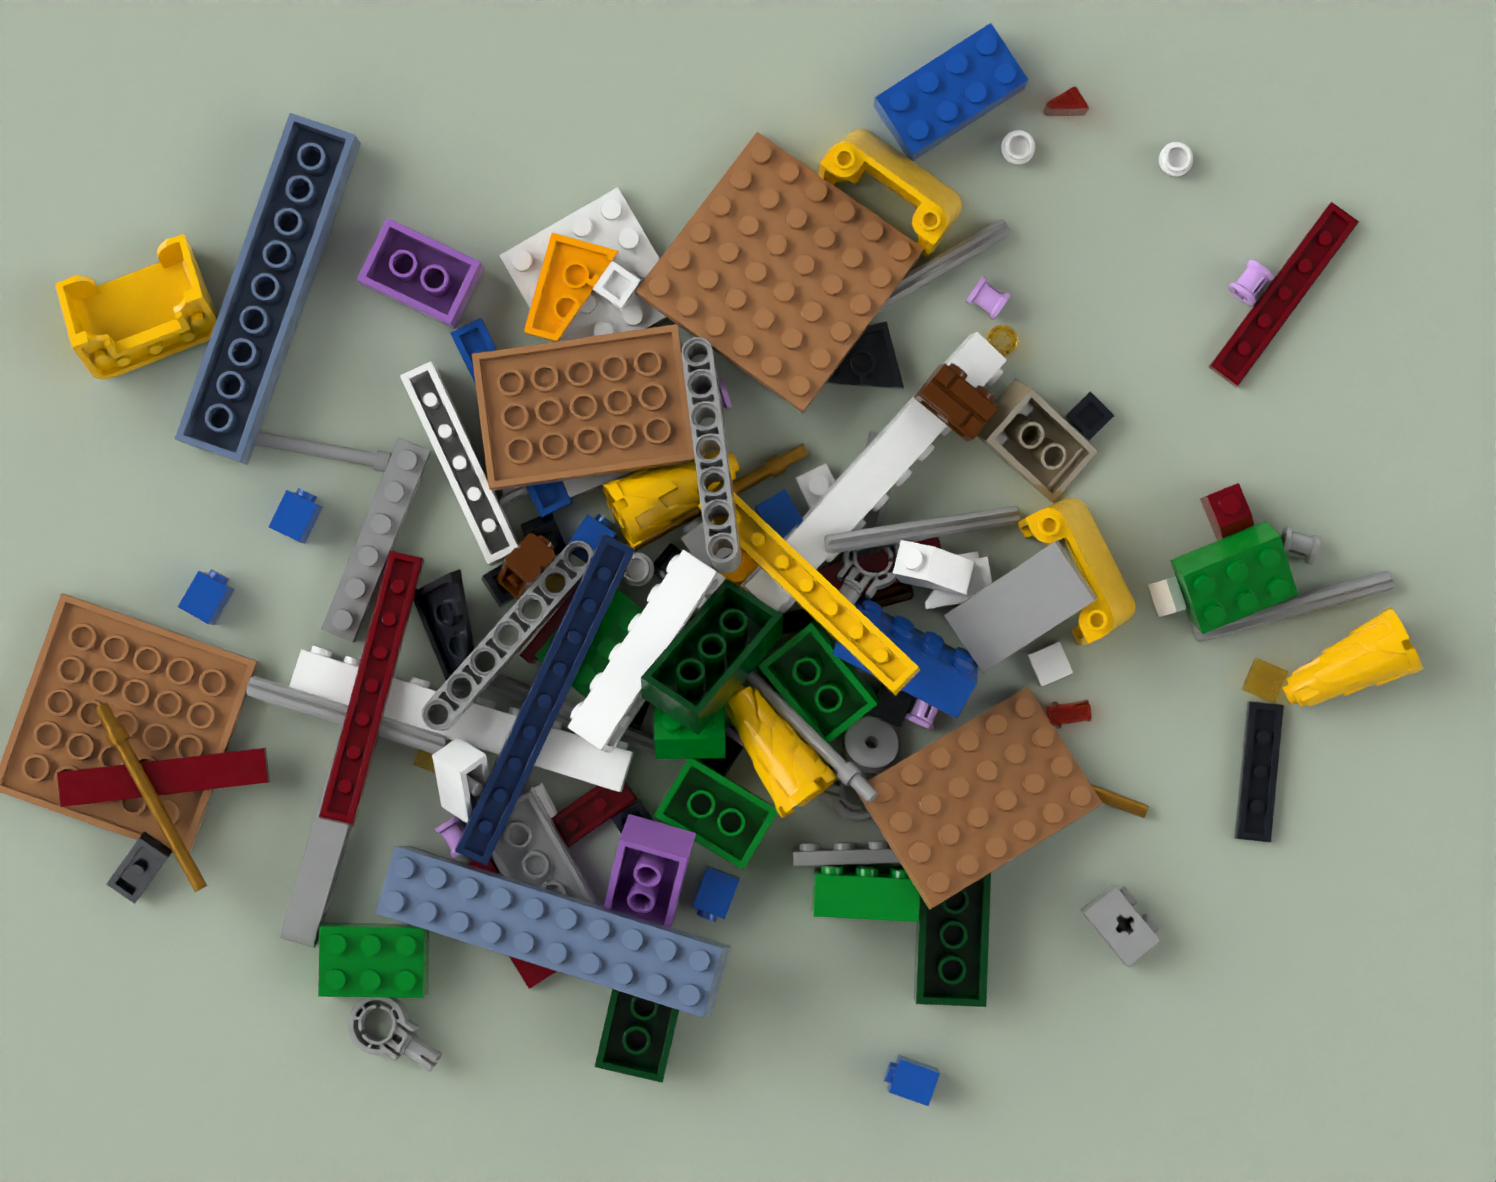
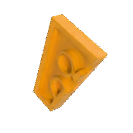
(565, 284)

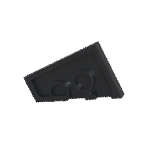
(870, 361)
(446, 621)

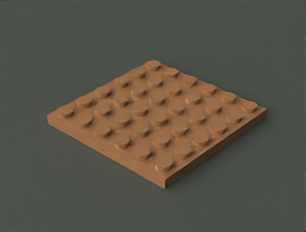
(779, 272)
(161, 685)

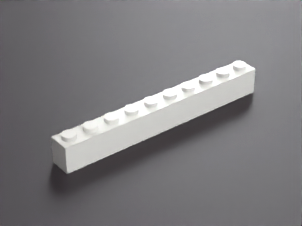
(875, 472)
(479, 725)

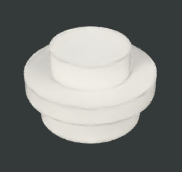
(1018, 147)
(1176, 159)
(639, 570)

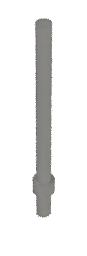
(377, 460)
(846, 772)

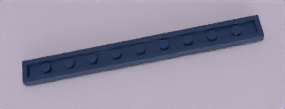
(544, 699)

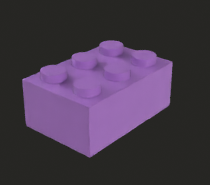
(420, 273)
(649, 870)

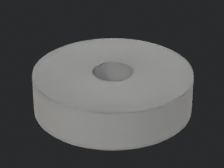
(877, 732)

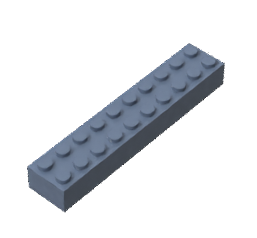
(268, 289)
(554, 930)

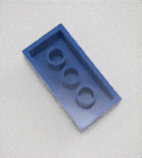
(950, 92)
(945, 673)

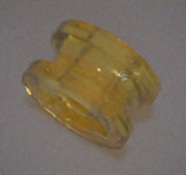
(1009, 348)

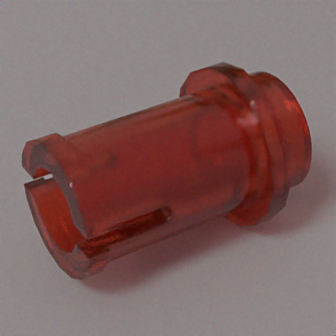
(1068, 713)

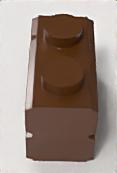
(957, 401)
(525, 564)

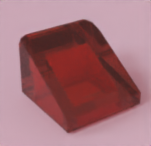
(1067, 104)

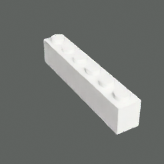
(460, 462)
(617, 691)

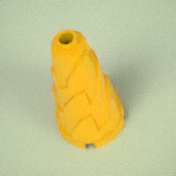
(654, 498)
(1368, 656)
(779, 755)

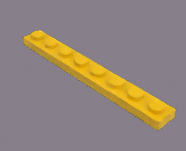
(820, 598)

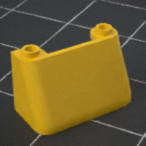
(934, 201)
(140, 313)
(1075, 525)

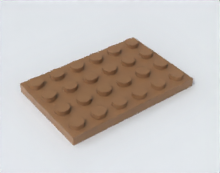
(583, 407)
(979, 797)

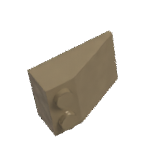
(1036, 440)

